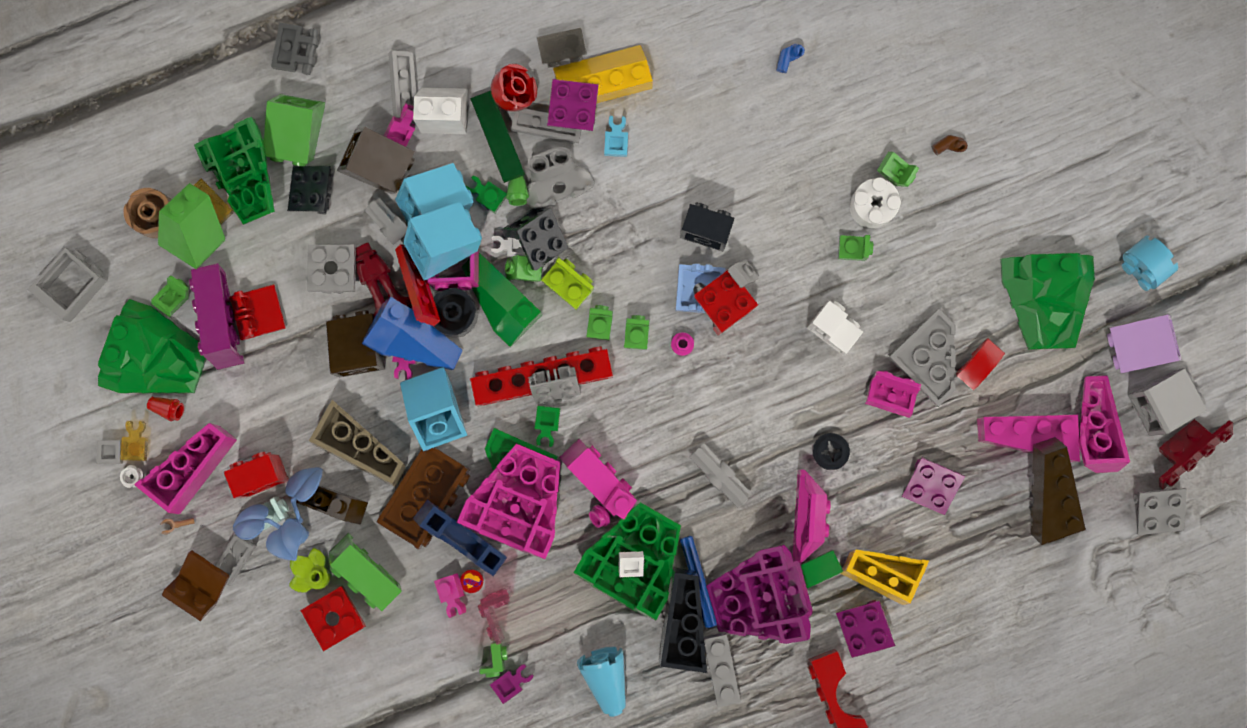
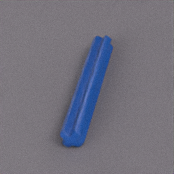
(693, 563)

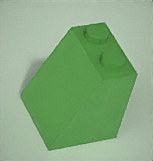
(292, 129)
(190, 226)

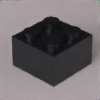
(707, 226)

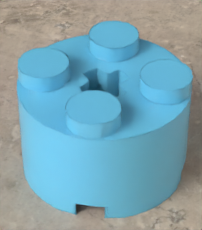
(1149, 263)

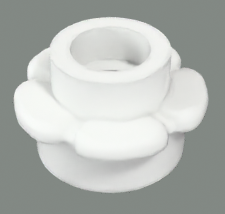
(125, 476)

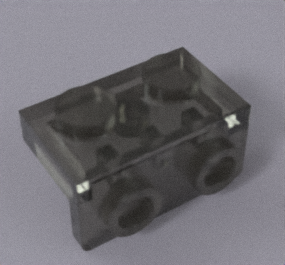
(562, 47)

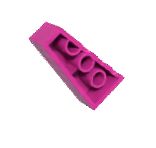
(1024, 431)

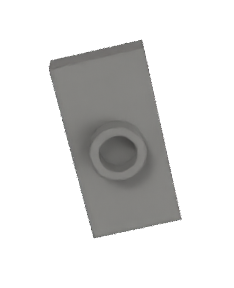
(743, 273)
(235, 557)

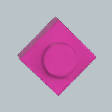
(620, 502)

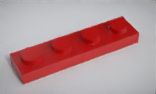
(417, 288)

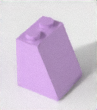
(1144, 344)

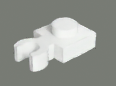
(511, 245)

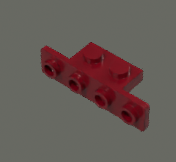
(1189, 447)

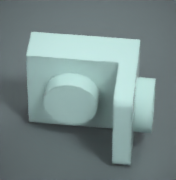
(277, 511)

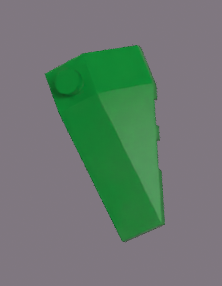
(503, 303)

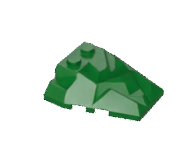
(241, 168)
(1049, 296)
(148, 354)
(639, 531)

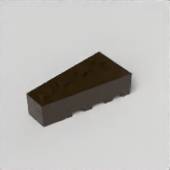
(1055, 495)

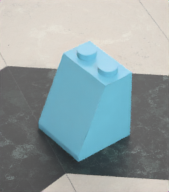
(433, 191)
(441, 239)
(432, 409)

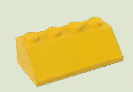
(615, 73)

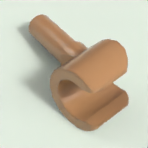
(176, 524)

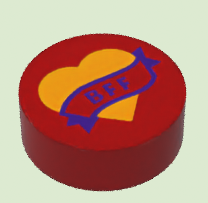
(472, 581)

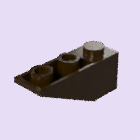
(337, 505)

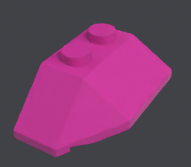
(810, 517)

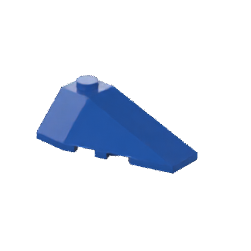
(401, 335)

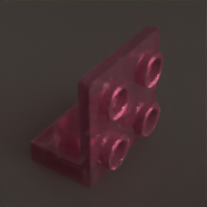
(496, 599)

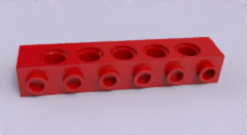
(481, 382)

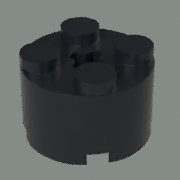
(462, 323)

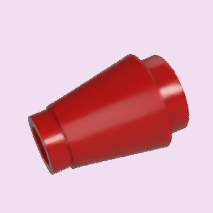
(167, 408)

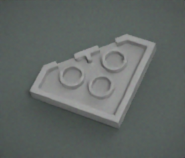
(930, 357)

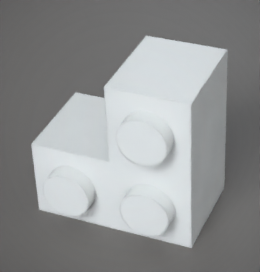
(834, 328)

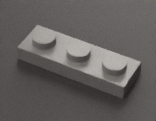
(402, 80)
(535, 123)
(721, 669)

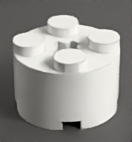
(874, 190)

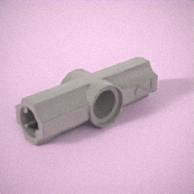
(720, 475)

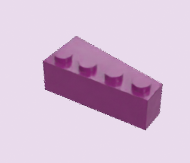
(214, 317)

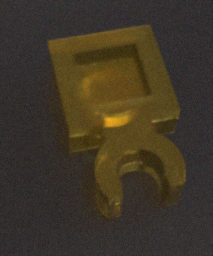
(135, 446)

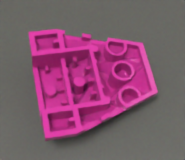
(517, 502)

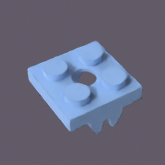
(687, 278)

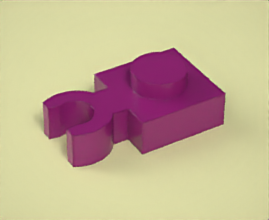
(509, 685)

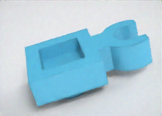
(616, 141)

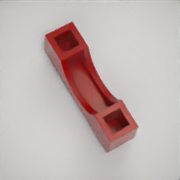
(828, 672)

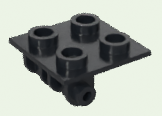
(310, 189)

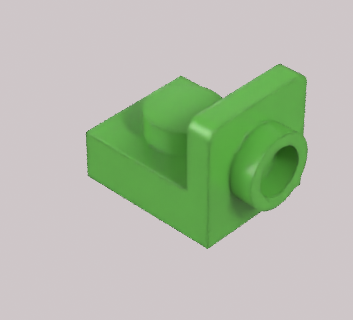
(855, 247)
(599, 323)
(636, 332)

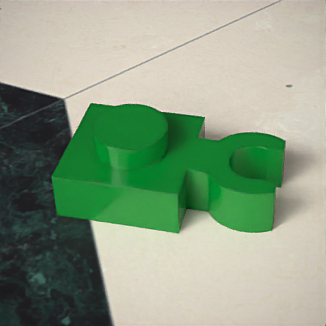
(488, 195)
(547, 420)

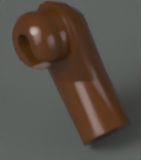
(951, 143)

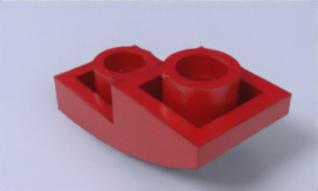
(981, 364)

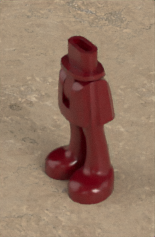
(373, 269)

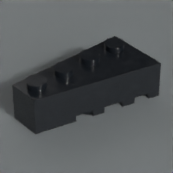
(683, 625)

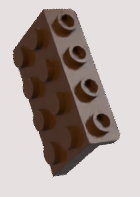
(432, 478)

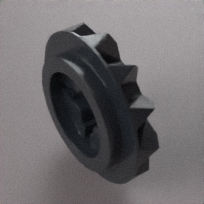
(836, 441)

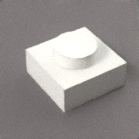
(631, 564)

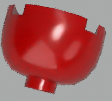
(513, 88)

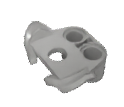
(574, 177)

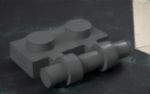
(288, 45)

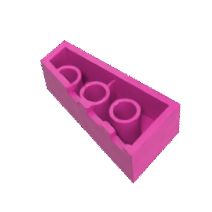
(186, 470)

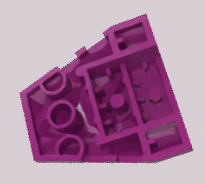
(763, 598)

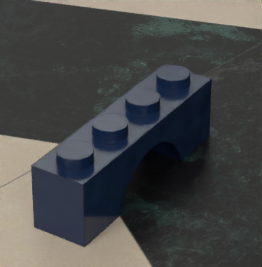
(459, 537)

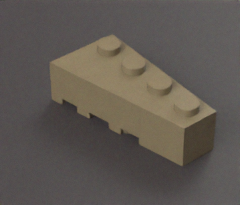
(352, 443)

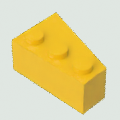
(886, 574)

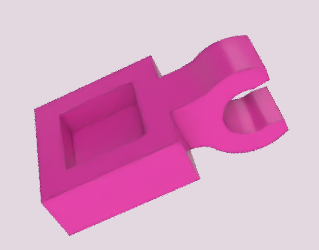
(401, 128)

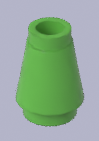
(517, 192)

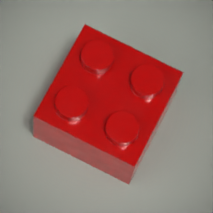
(256, 475)

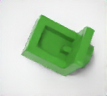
(897, 170)
(518, 268)
(171, 296)
(499, 654)

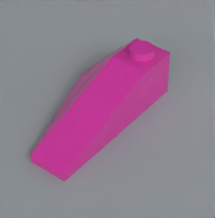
(1100, 428)

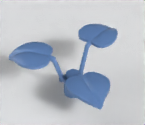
(287, 539)

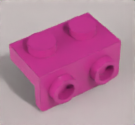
(892, 393)

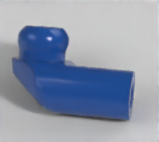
(789, 54)

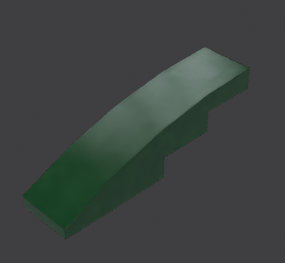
(497, 136)

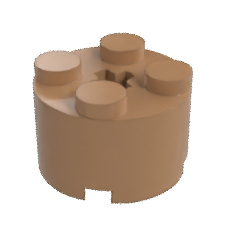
(141, 206)

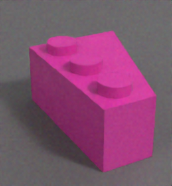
(594, 474)

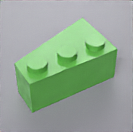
(363, 573)

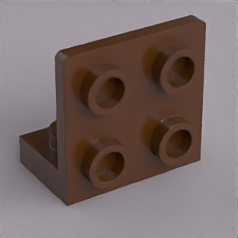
(197, 586)

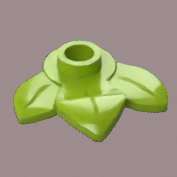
(305, 571)

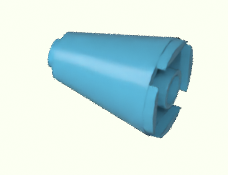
(605, 678)

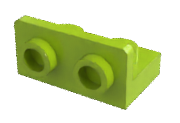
(568, 283)

